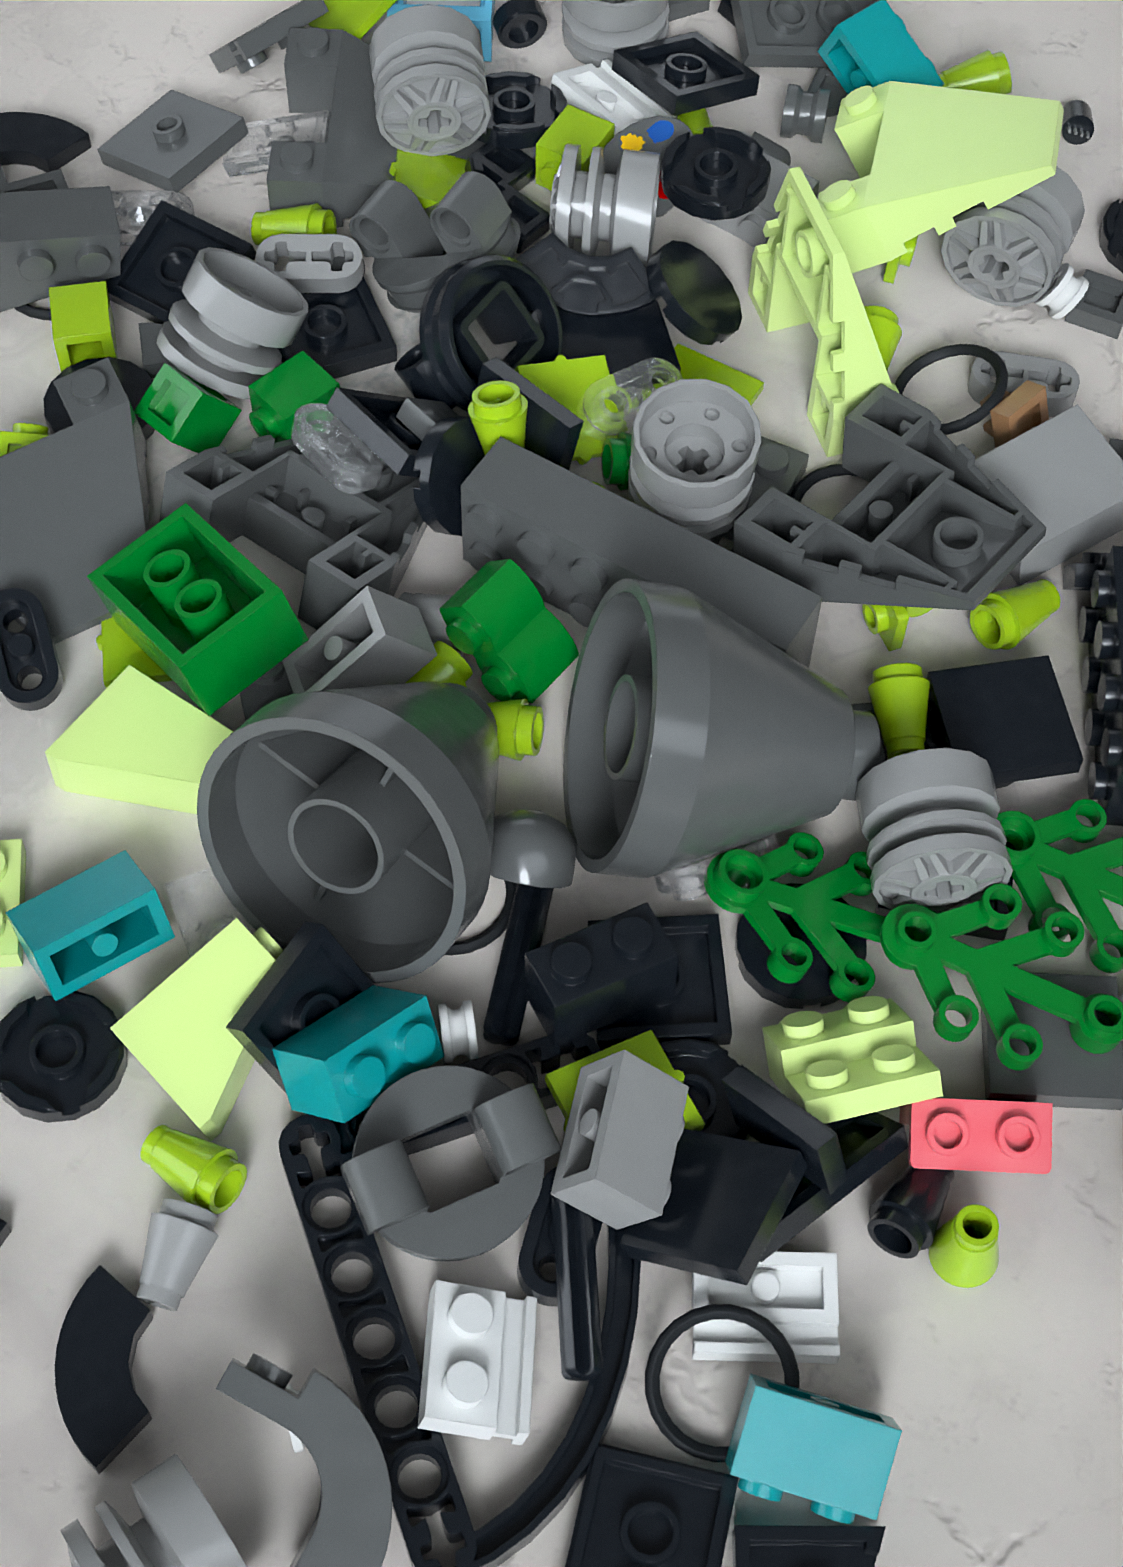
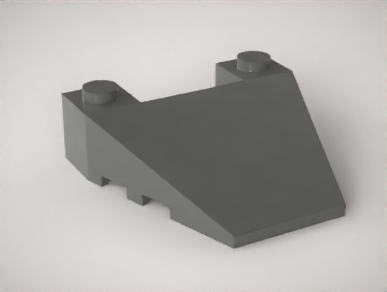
(333, 74)
(74, 501)
(302, 519)
(914, 536)

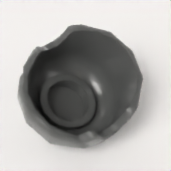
(532, 849)

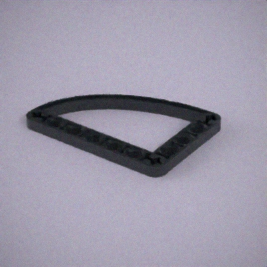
(399, 1368)

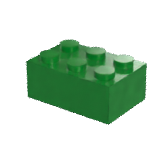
(198, 608)

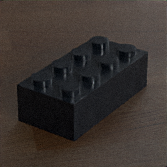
(1103, 679)

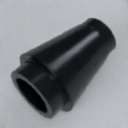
(911, 1209)

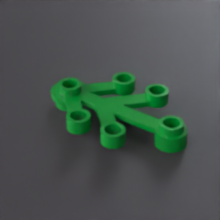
(1081, 873)
(746, 886)
(994, 974)

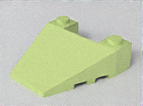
(931, 157)
(807, 279)

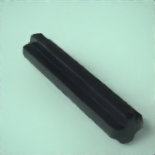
(522, 935)
(577, 1292)

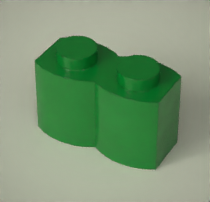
(508, 632)

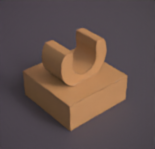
(1017, 412)

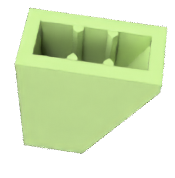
(137, 746)
(183, 1023)

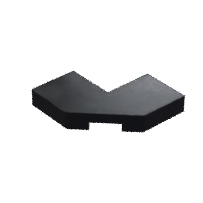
(511, 172)

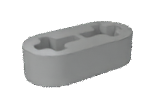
(312, 260)
(1031, 368)

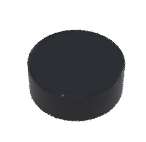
(519, 23)

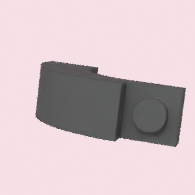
(354, 1479)

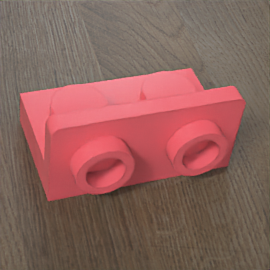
(979, 1135)

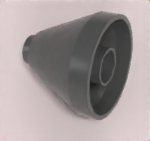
(697, 735)
(358, 819)

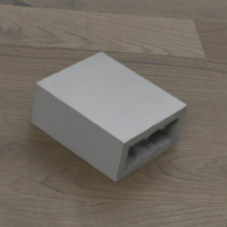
(1067, 481)

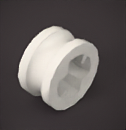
(1064, 292)
(457, 1031)

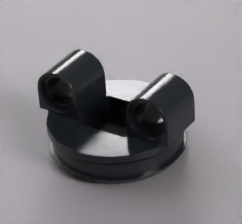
(508, 306)

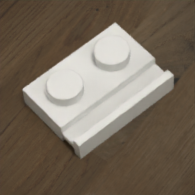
(606, 95)
(791, 1291)
(478, 1363)

